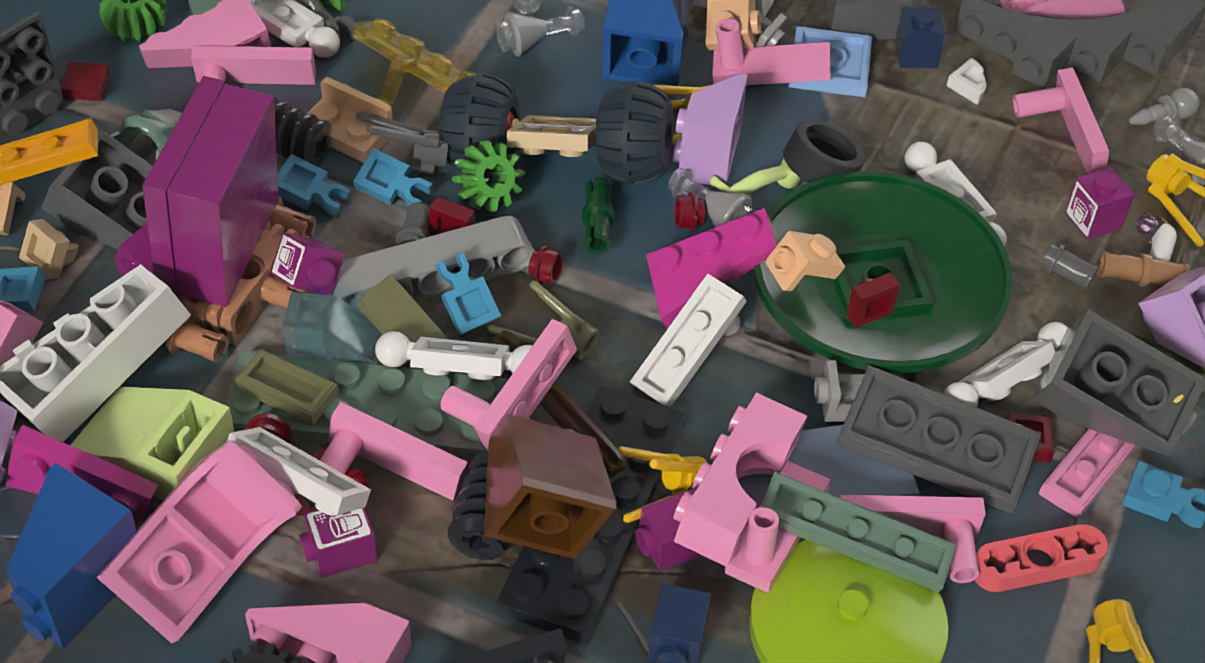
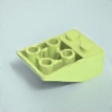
(156, 433)

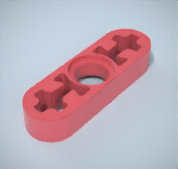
(1054, 543)

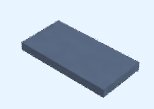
(848, 470)

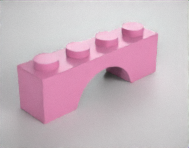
(719, 510)

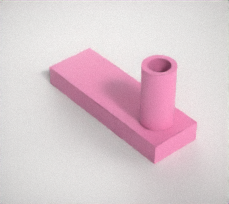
(768, 63)
(255, 64)
(1077, 114)
(522, 390)
(363, 435)
(945, 517)
(766, 546)

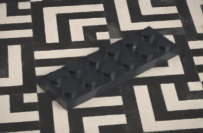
(572, 592)

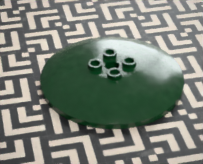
(934, 245)

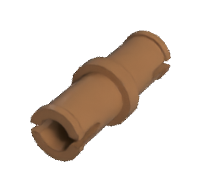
(1140, 268)

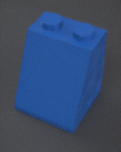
(642, 42)
(62, 551)

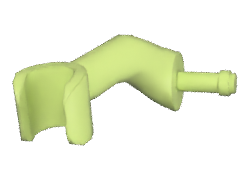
(761, 178)

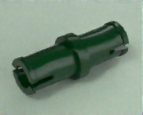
(598, 216)

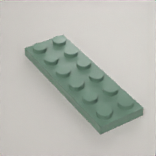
(393, 395)

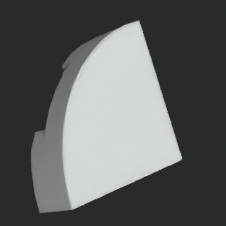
(969, 81)

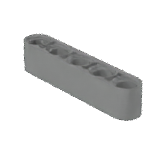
(490, 247)

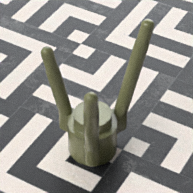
(583, 334)

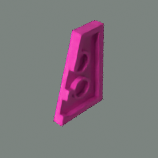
(721, 252)
(36, 453)

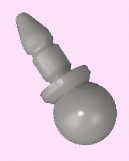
(1180, 102)

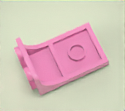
(198, 538)

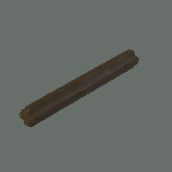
(569, 415)

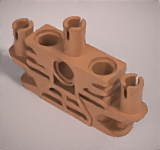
(215, 326)

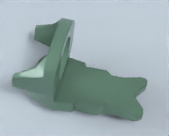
(153, 123)

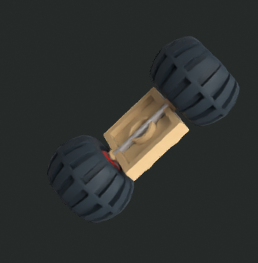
(629, 134)

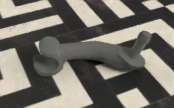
(341, 25)

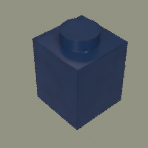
(920, 37)
(678, 625)

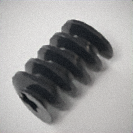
(300, 133)
(468, 517)

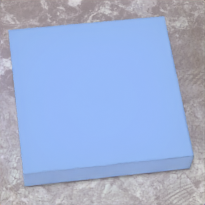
(848, 61)

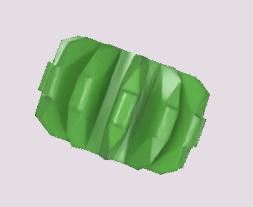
(133, 17)
(473, 179)

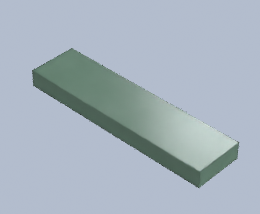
(859, 532)

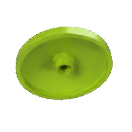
(845, 613)

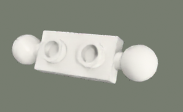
(297, 26)
(922, 160)
(442, 356)
(1015, 365)

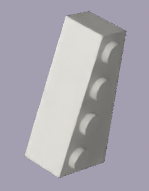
(90, 353)

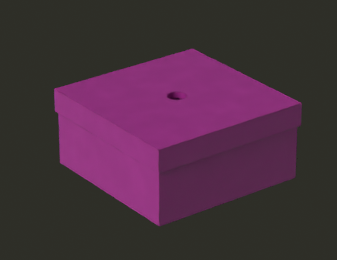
(212, 191)

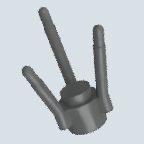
(427, 145)

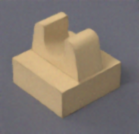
(47, 248)

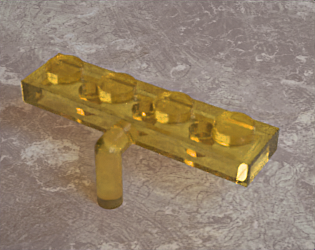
(406, 56)

